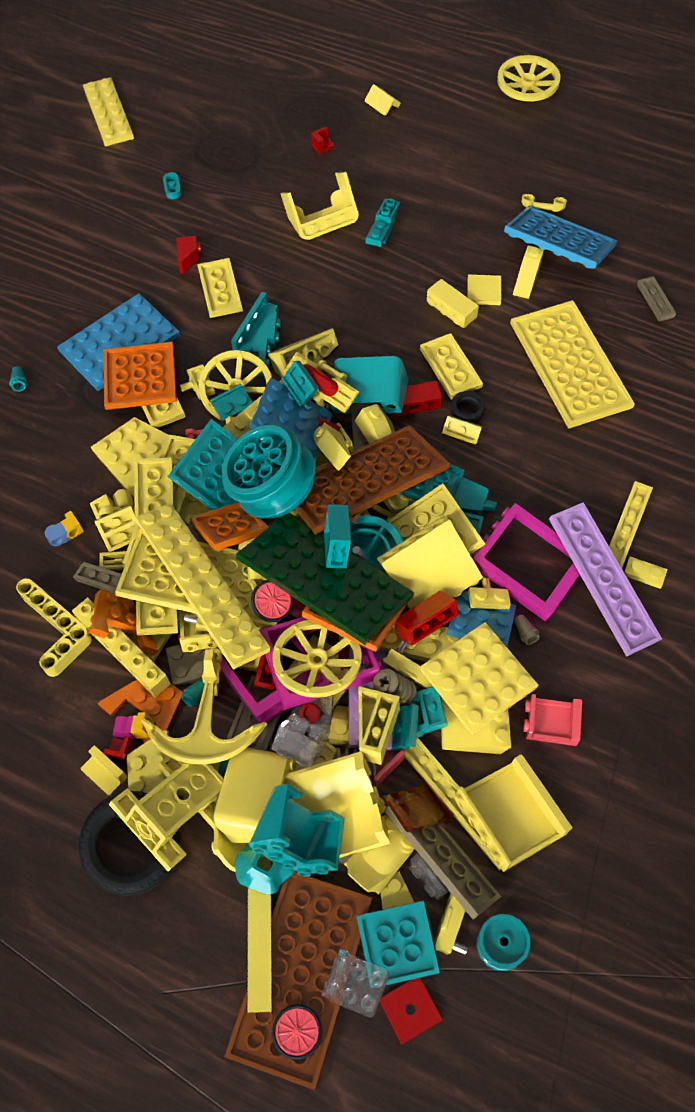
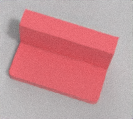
(390, 762)

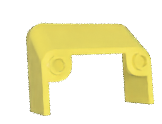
(338, 215)

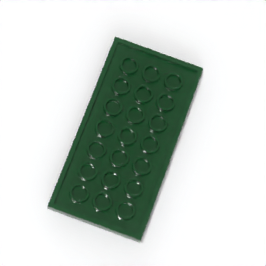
(352, 598)

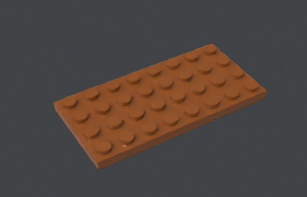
(372, 476)
(306, 934)

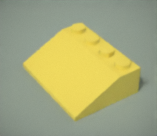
(491, 738)

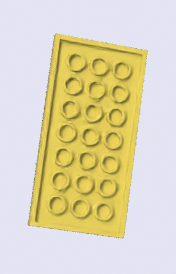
(571, 364)
(149, 580)

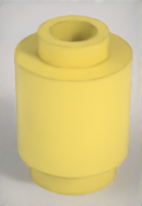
(123, 498)

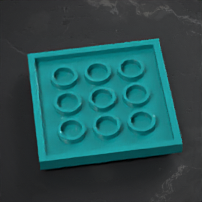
(201, 466)

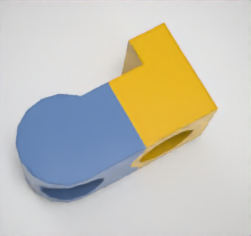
(64, 530)

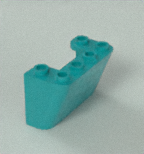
(376, 379)
(298, 836)

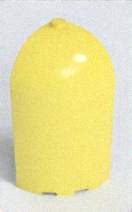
(335, 786)

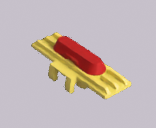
(331, 390)

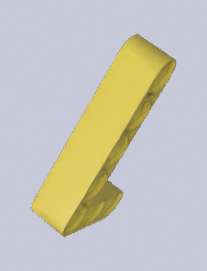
(58, 620)

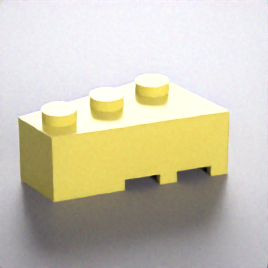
(376, 722)

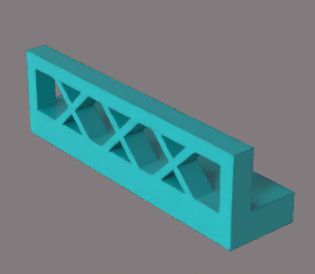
(246, 334)

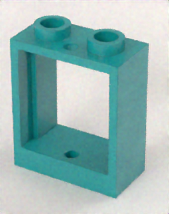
(337, 536)

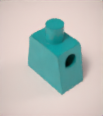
(473, 498)

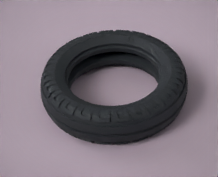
(96, 868)

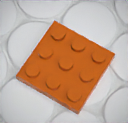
(227, 526)

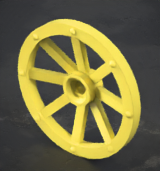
(528, 80)
(216, 361)
(313, 656)

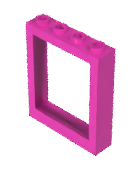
(503, 581)
(291, 699)
(271, 705)

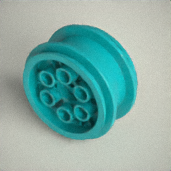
(268, 471)

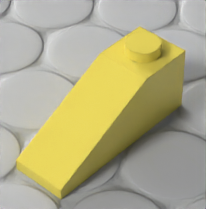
(528, 272)
(332, 445)

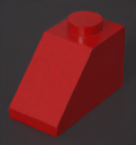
(187, 252)
(264, 677)

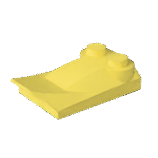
(377, 866)

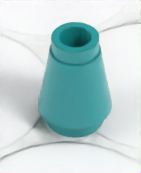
(18, 381)
(193, 694)

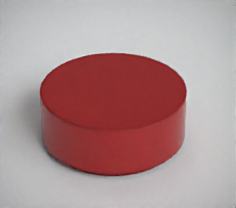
(310, 712)

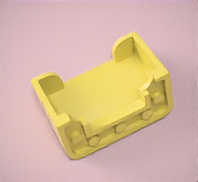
(247, 789)

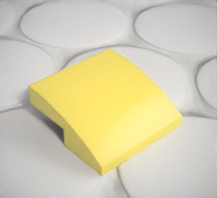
(117, 528)

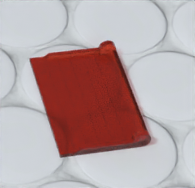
(417, 808)

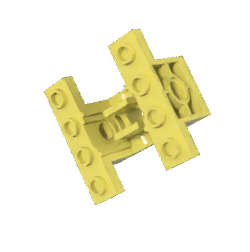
(162, 813)

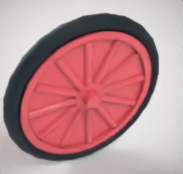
(271, 602)
(297, 1032)

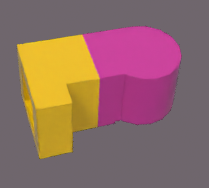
(131, 726)

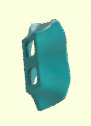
(256, 878)

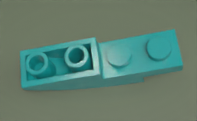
(383, 223)
(267, 338)

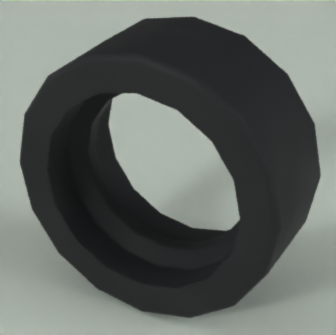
(469, 397)

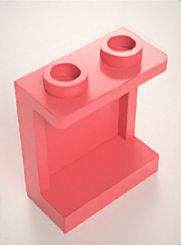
(553, 720)

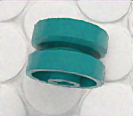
(511, 931)

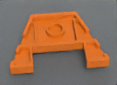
(120, 614)
(160, 709)

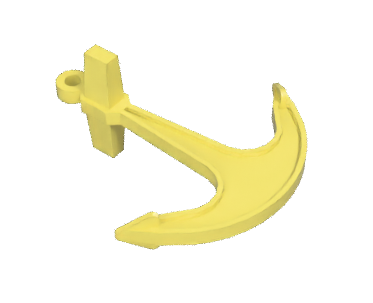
(200, 744)

